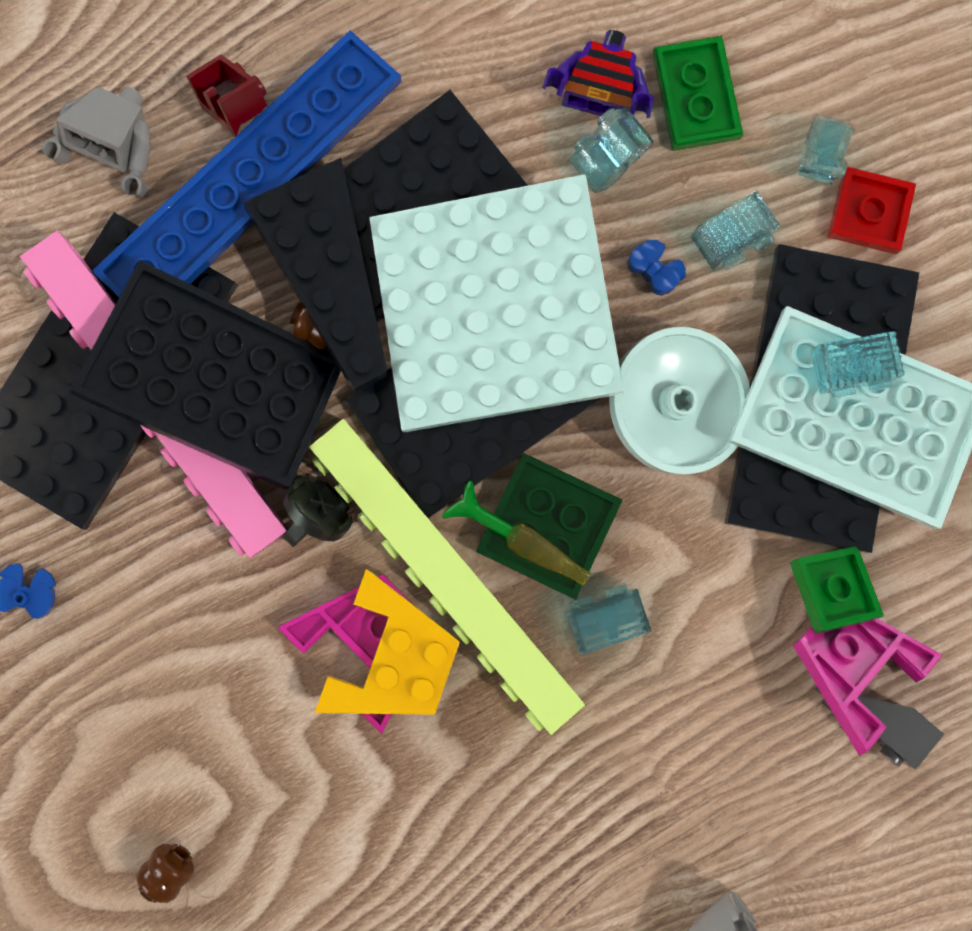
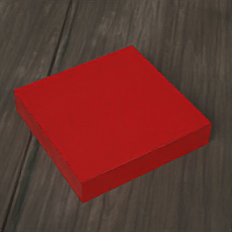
(872, 210)

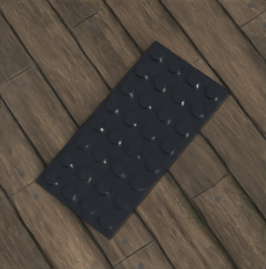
(856, 298)
(54, 442)

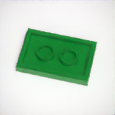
(697, 93)

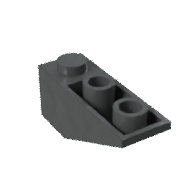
(907, 732)

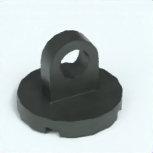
(315, 511)

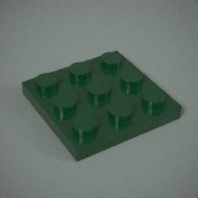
(560, 510)

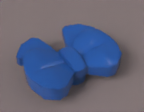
(646, 261)
(36, 598)

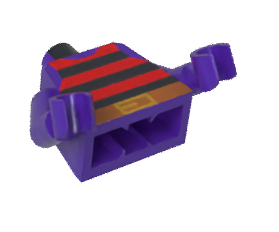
(601, 78)

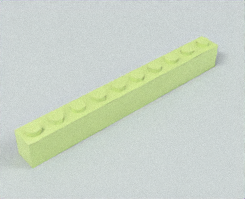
(447, 577)

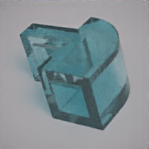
(825, 149)

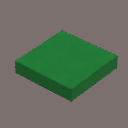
(836, 589)

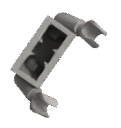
(107, 130)

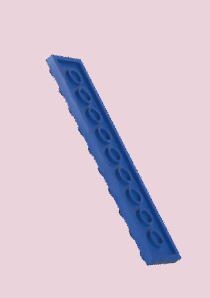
(270, 151)

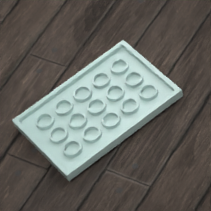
(883, 446)

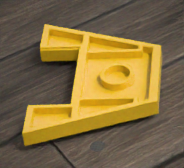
(408, 664)

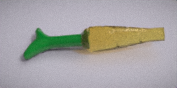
(519, 538)

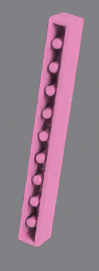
(87, 306)

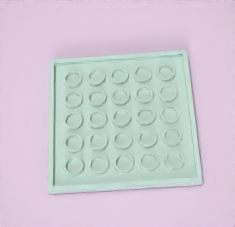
(495, 304)

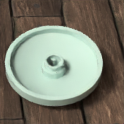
(679, 400)

